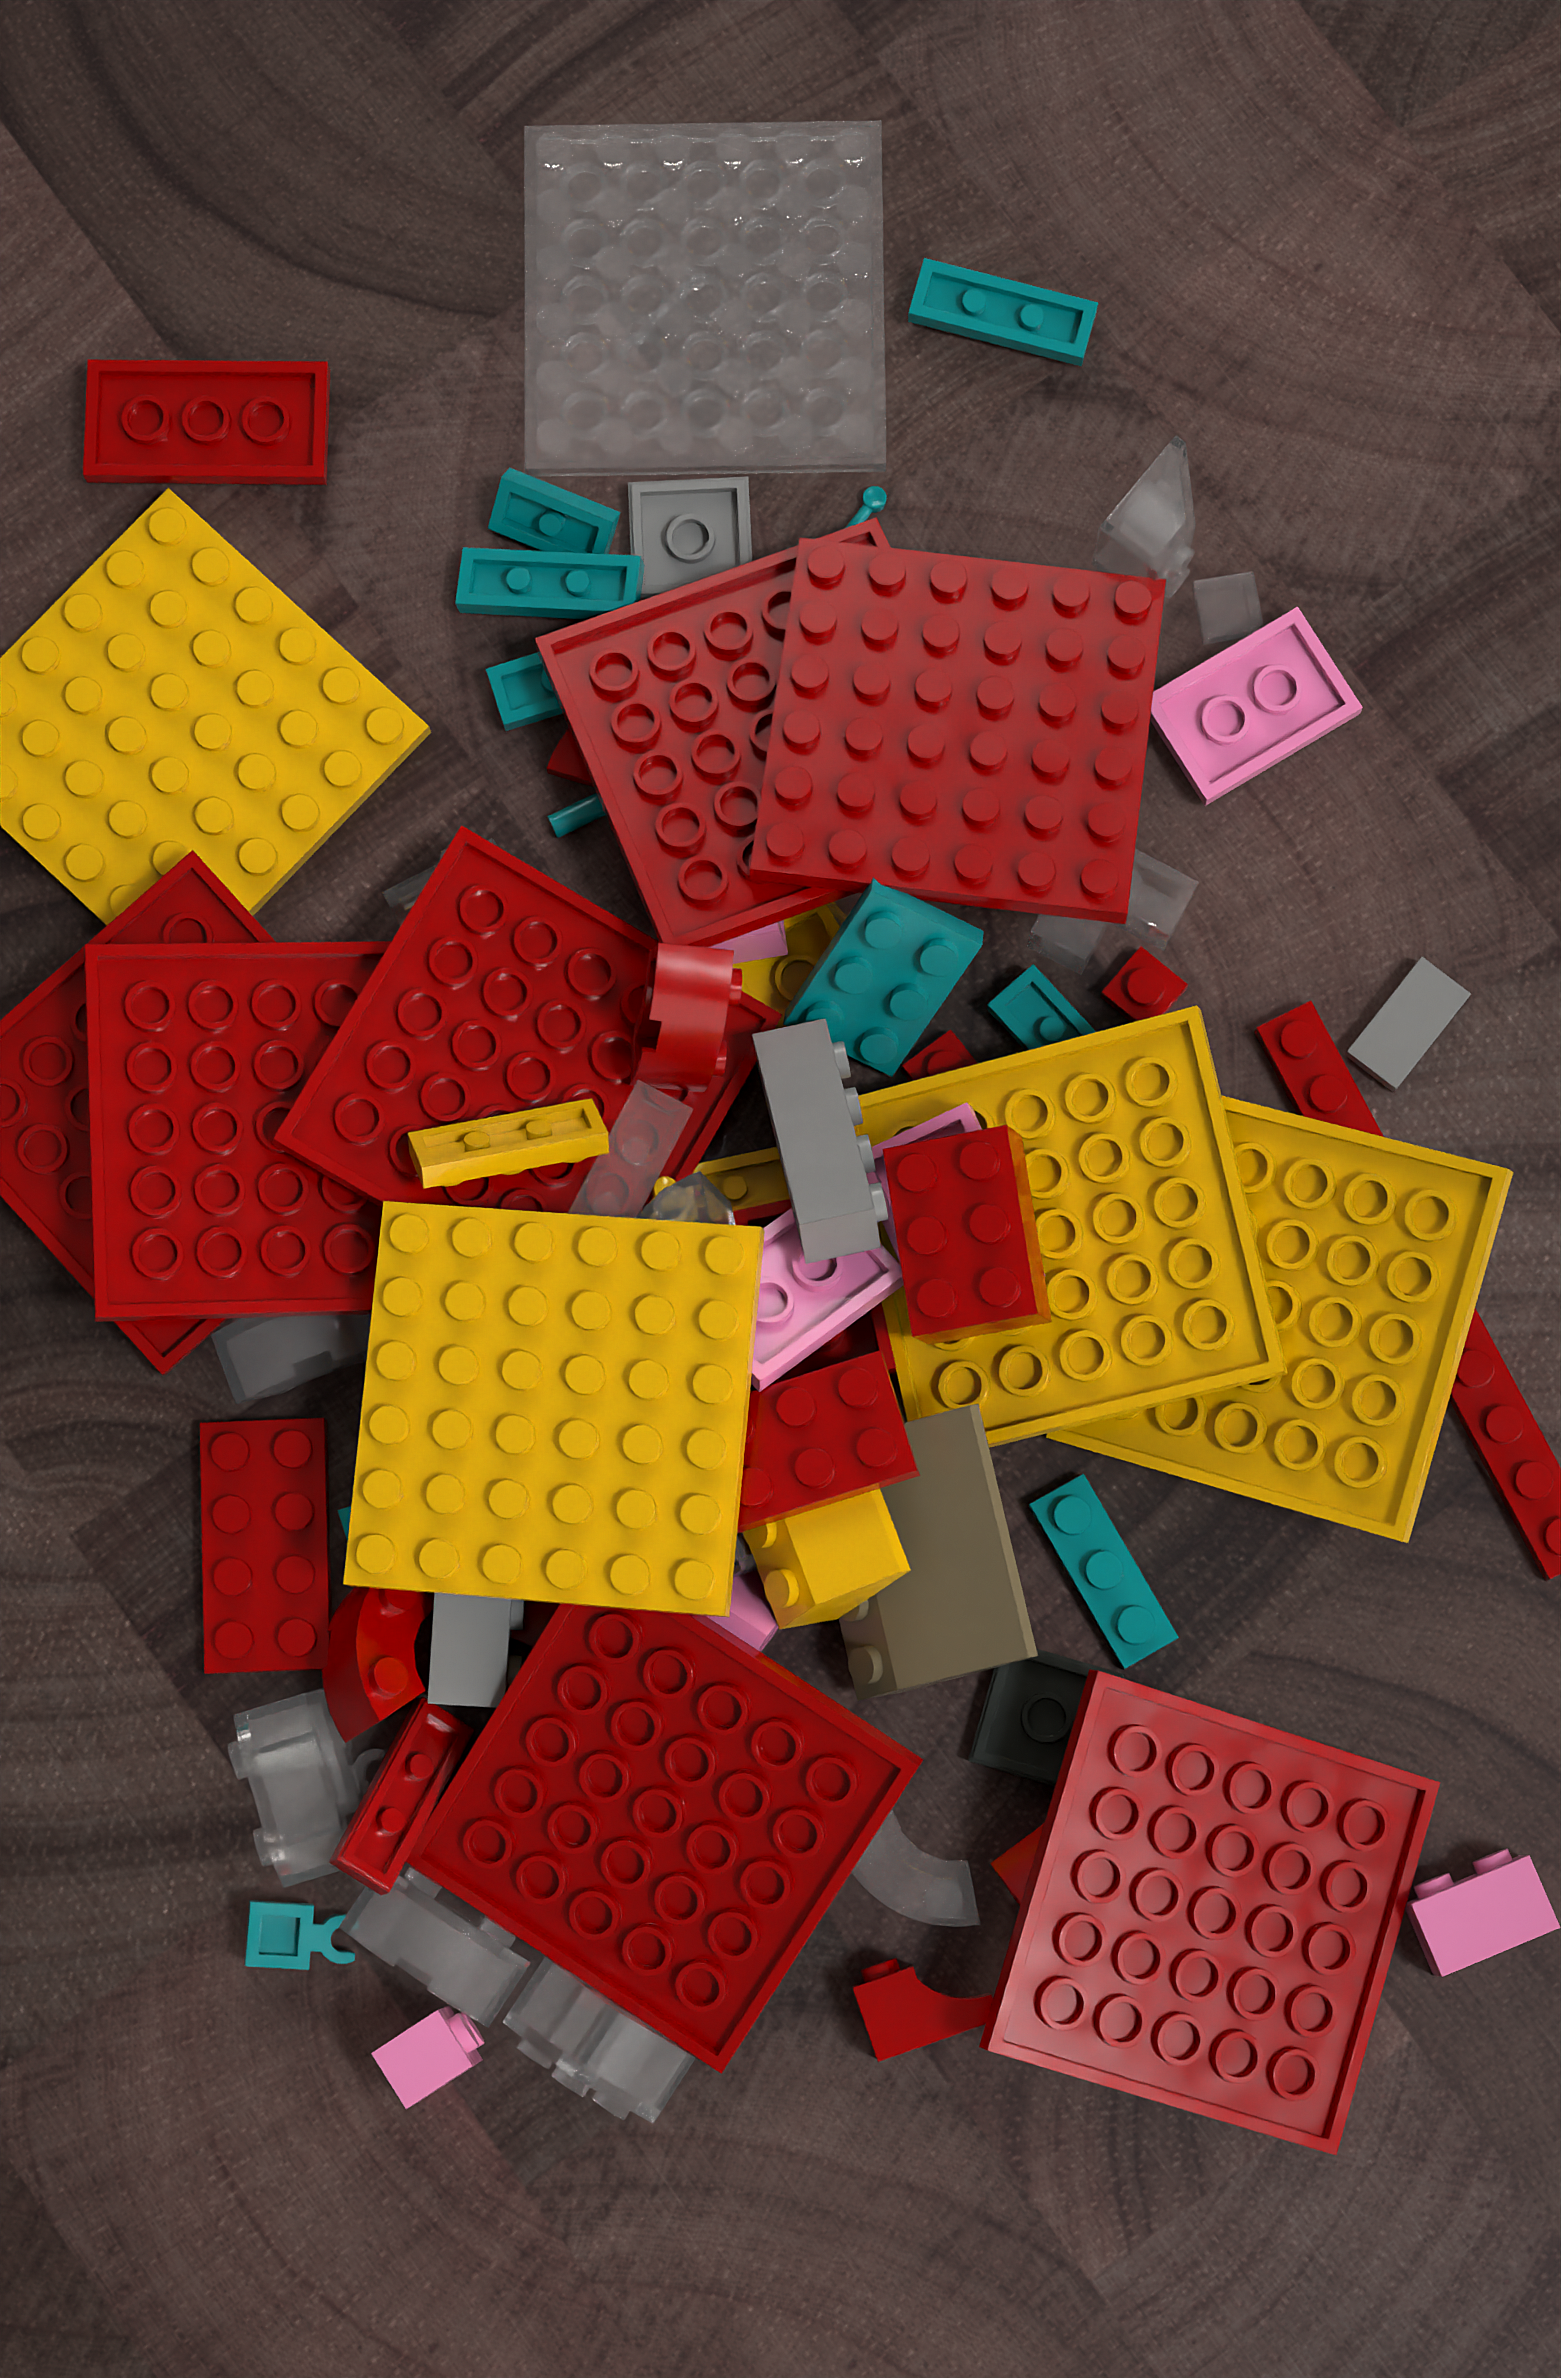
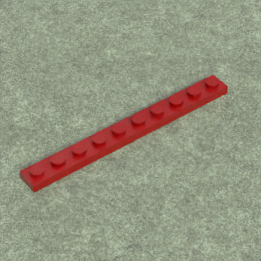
(1483, 1387)

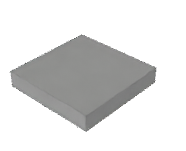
(688, 529)

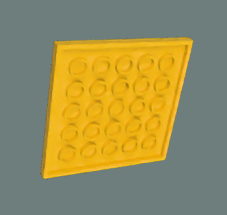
(185, 714)
(1135, 1229)
(1372, 1294)
(555, 1408)

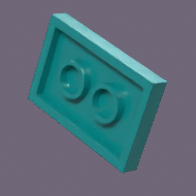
(885, 975)

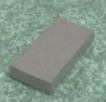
(1407, 1024)

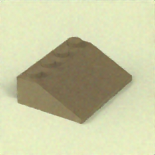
(964, 1593)

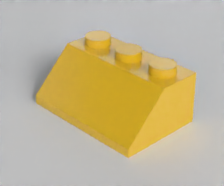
(827, 1559)

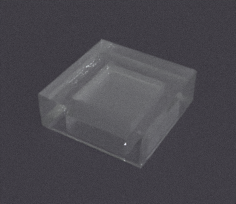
(1227, 607)

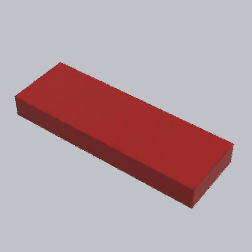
(401, 1796)

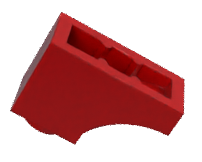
(908, 2014)

